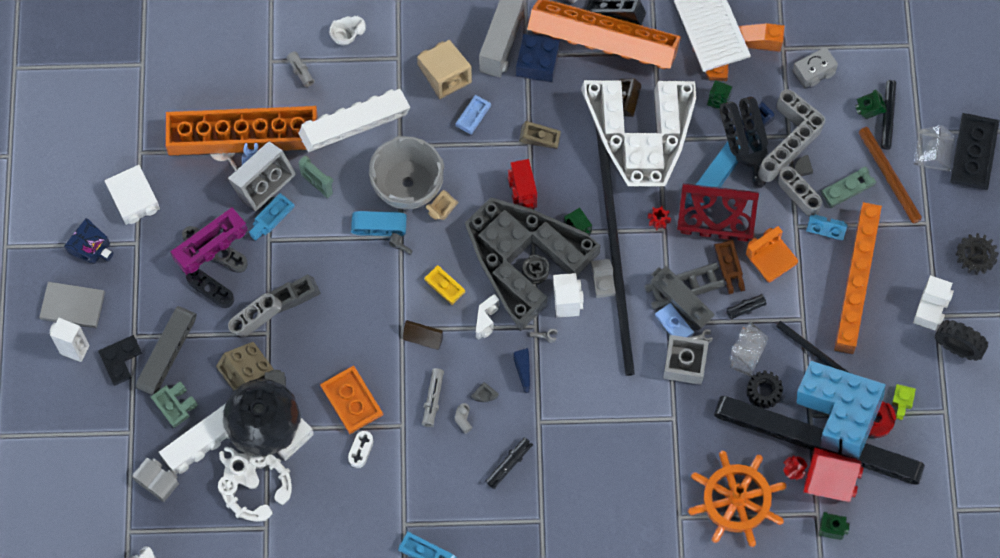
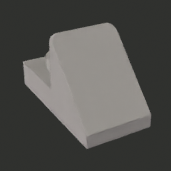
(603, 278)

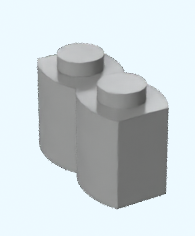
(155, 479)

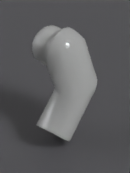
(461, 417)

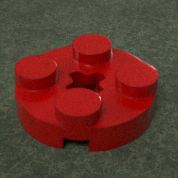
(884, 424)

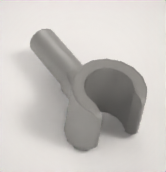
(545, 335)
(702, 337)

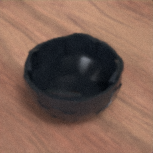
(265, 431)

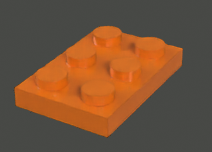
(351, 399)

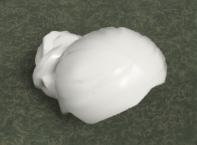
(346, 29)

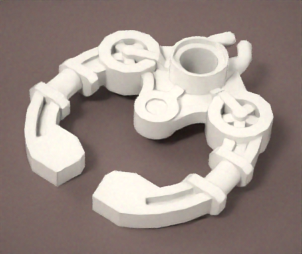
(247, 476)

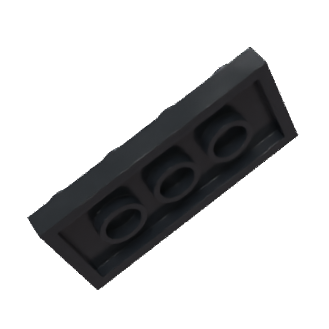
(974, 151)

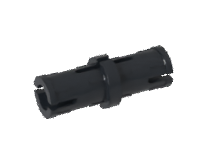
(746, 306)

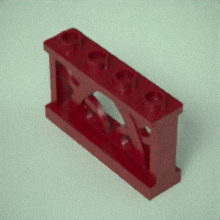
(741, 198)

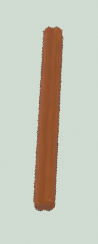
(890, 175)

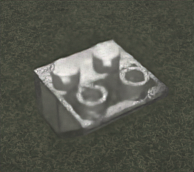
(748, 349)

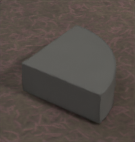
(804, 166)
(484, 393)

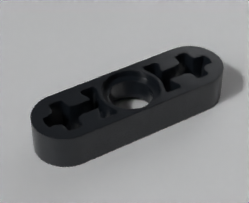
(211, 295)

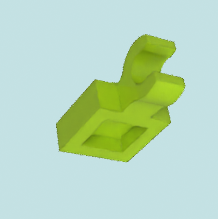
(903, 399)

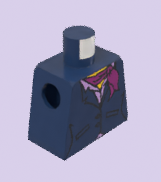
(89, 243)

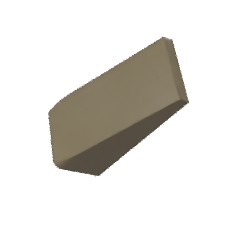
(539, 135)

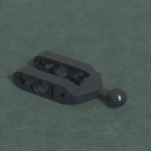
(760, 149)

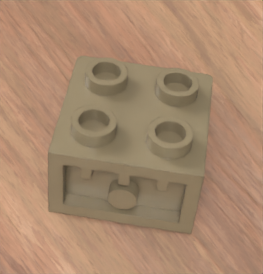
(243, 365)

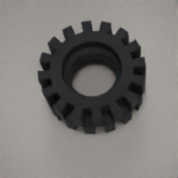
(758, 399)

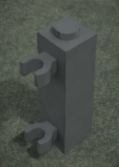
(681, 297)

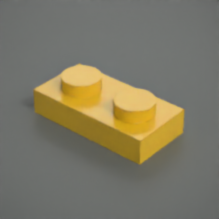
(444, 285)

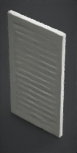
(712, 32)

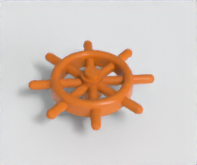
(737, 498)

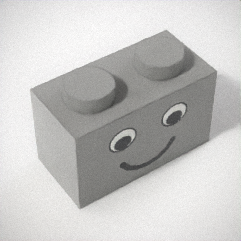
(815, 68)

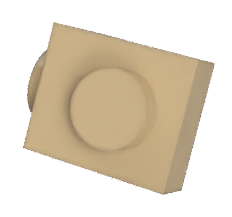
(442, 206)

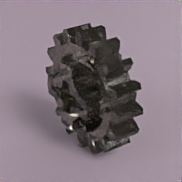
(980, 261)

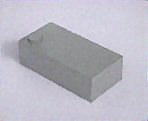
(501, 37)

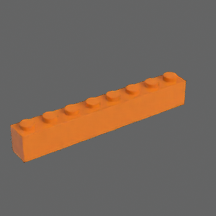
(858, 278)

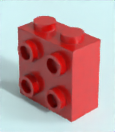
(522, 184)

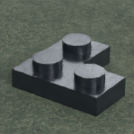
(115, 357)

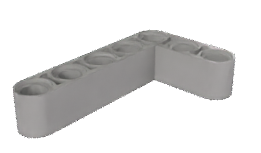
(805, 127)

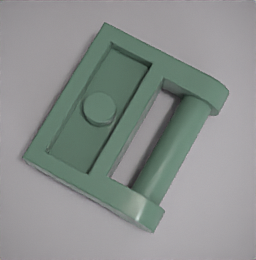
(316, 177)

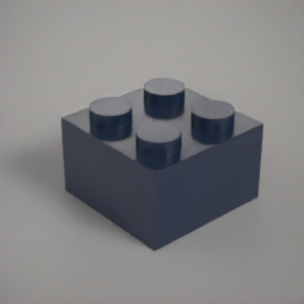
(538, 58)

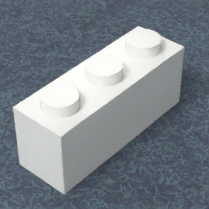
(69, 339)

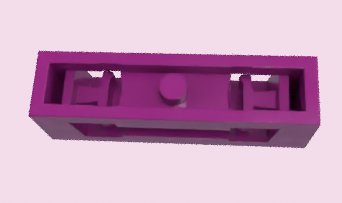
(233, 229)

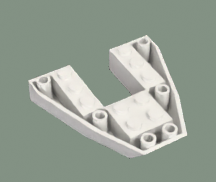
(642, 157)

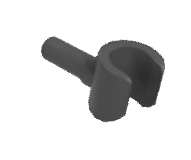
(395, 242)

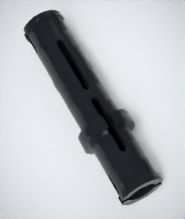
(515, 456)

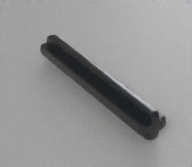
(888, 117)

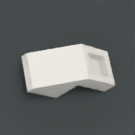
(484, 323)

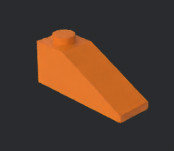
(763, 36)

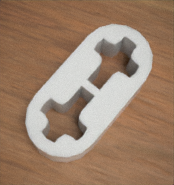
(356, 447)

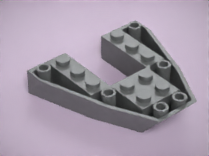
(504, 231)

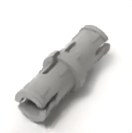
(300, 69)

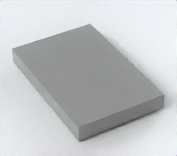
(72, 304)

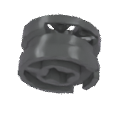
(536, 269)

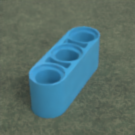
(378, 223)

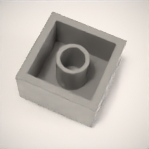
(686, 359)

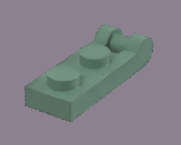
(848, 187)

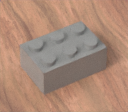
(262, 176)

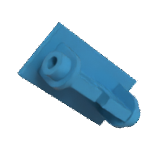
(833, 229)

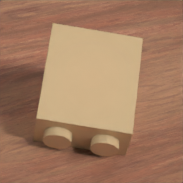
(445, 68)

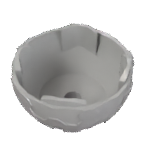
(406, 160)

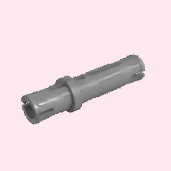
(428, 419)

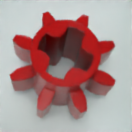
(659, 212)
(795, 467)

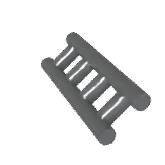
(691, 276)

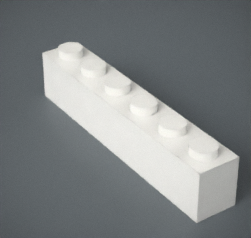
(353, 120)
(197, 441)

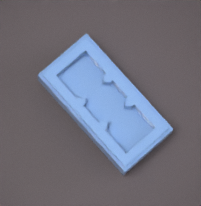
(473, 114)
(673, 321)

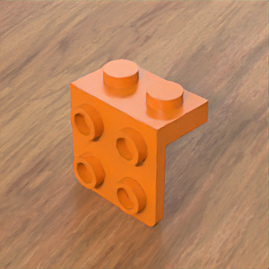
(771, 254)

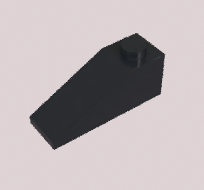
(625, 10)

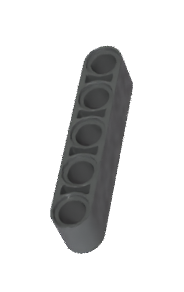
(166, 350)

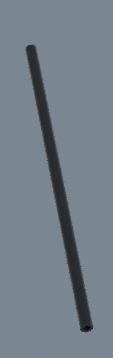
(616, 258)

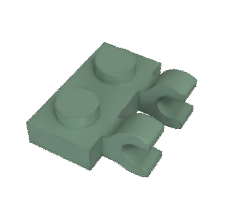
(170, 406)

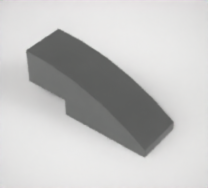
(296, 293)

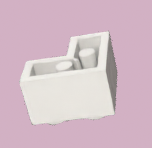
(567, 295)
(933, 300)

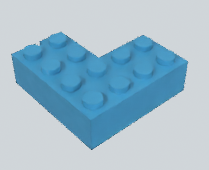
(849, 402)

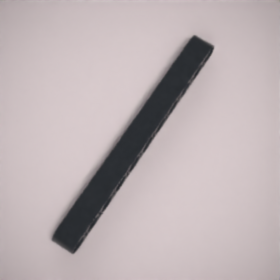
(810, 437)

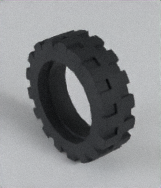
(961, 340)

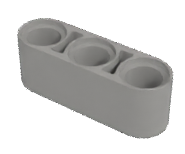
(795, 183)
(246, 315)

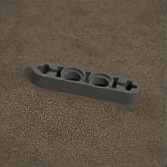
(237, 256)

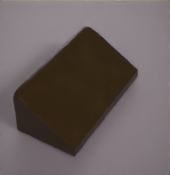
(630, 95)
(422, 335)

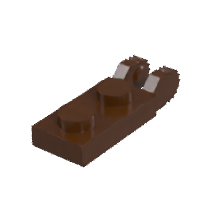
(729, 265)

